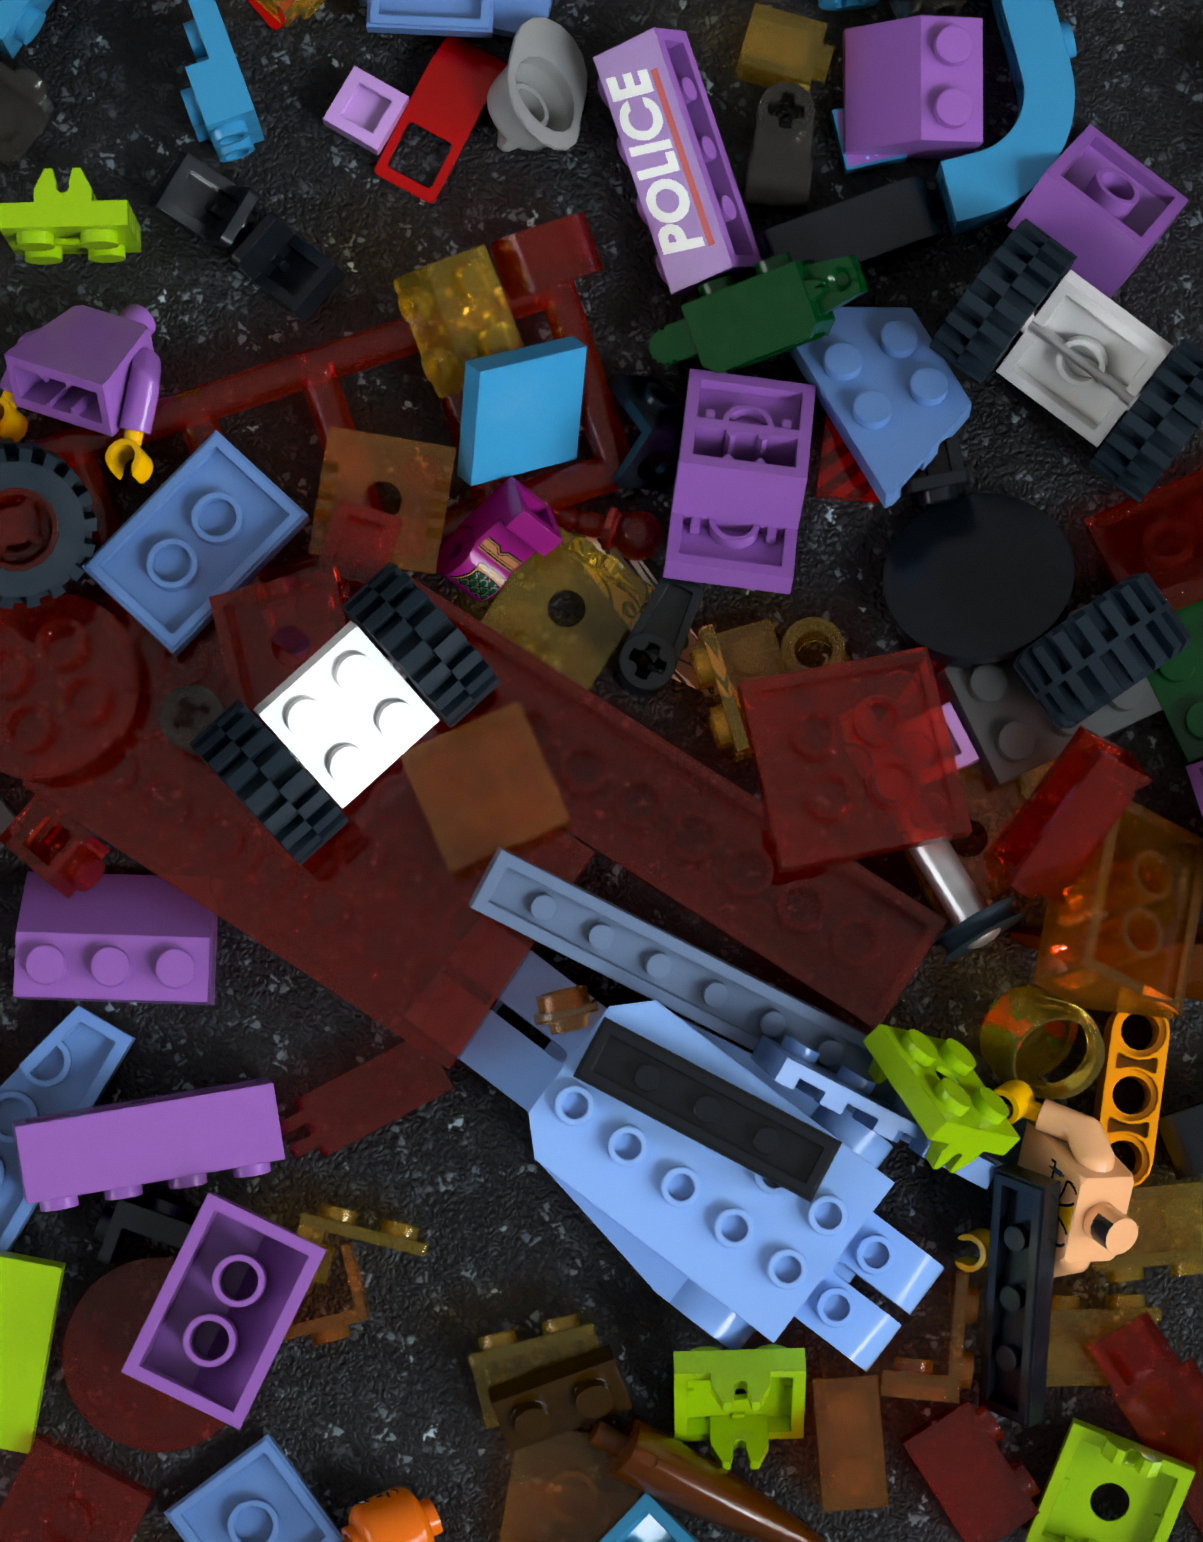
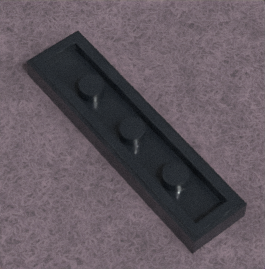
(707, 1109)
(1019, 1293)

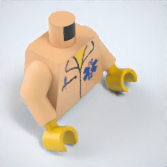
(1091, 1178)

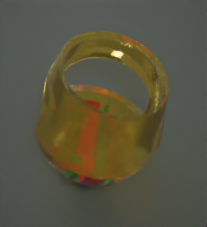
(1032, 1033)

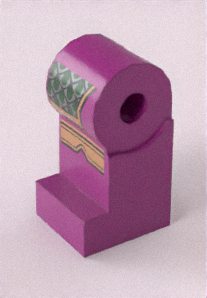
(497, 540)

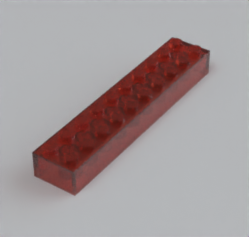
(705, 840)

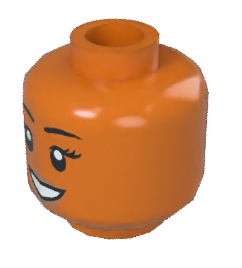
(393, 1517)

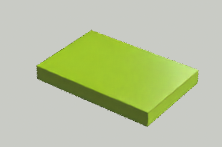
(27, 1322)

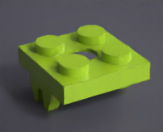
(69, 223)
(952, 1112)
(712, 1411)
(1097, 1457)

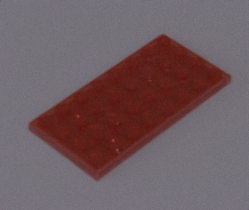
(360, 916)

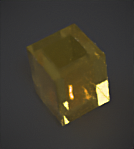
(784, 49)

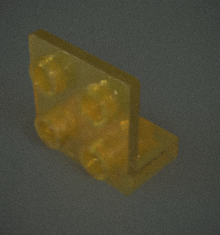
(723, 662)

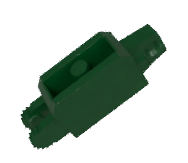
(762, 315)

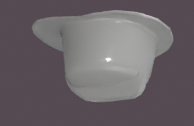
(540, 90)

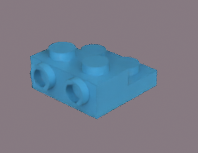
(218, 96)

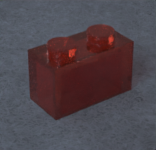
(970, 1474)

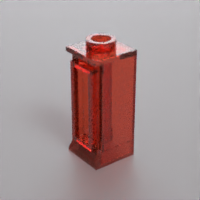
(1068, 815)

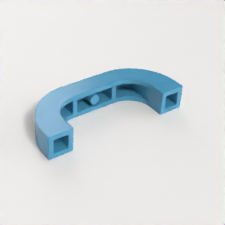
(997, 180)

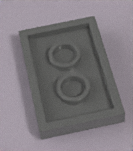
(1012, 727)

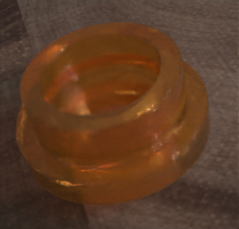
(565, 1009)

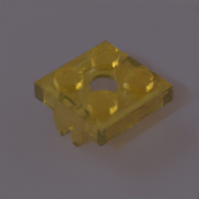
(611, 602)

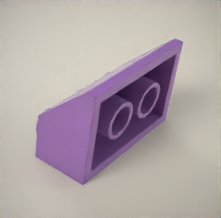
(115, 943)
(224, 1310)

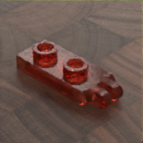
(366, 1099)

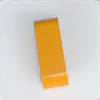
(1148, 1069)

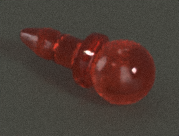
(634, 534)

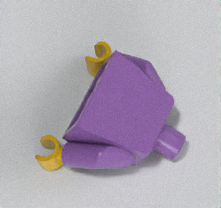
(89, 373)

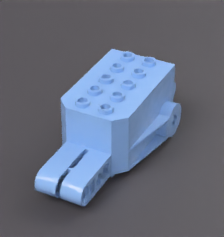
(691, 1221)

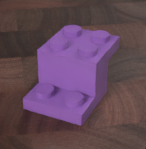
(740, 481)

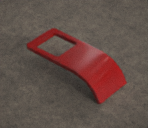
(445, 104)

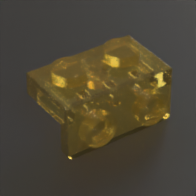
(456, 316)

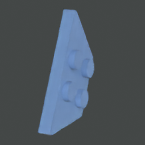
(884, 392)

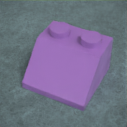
(914, 87)
(1101, 209)

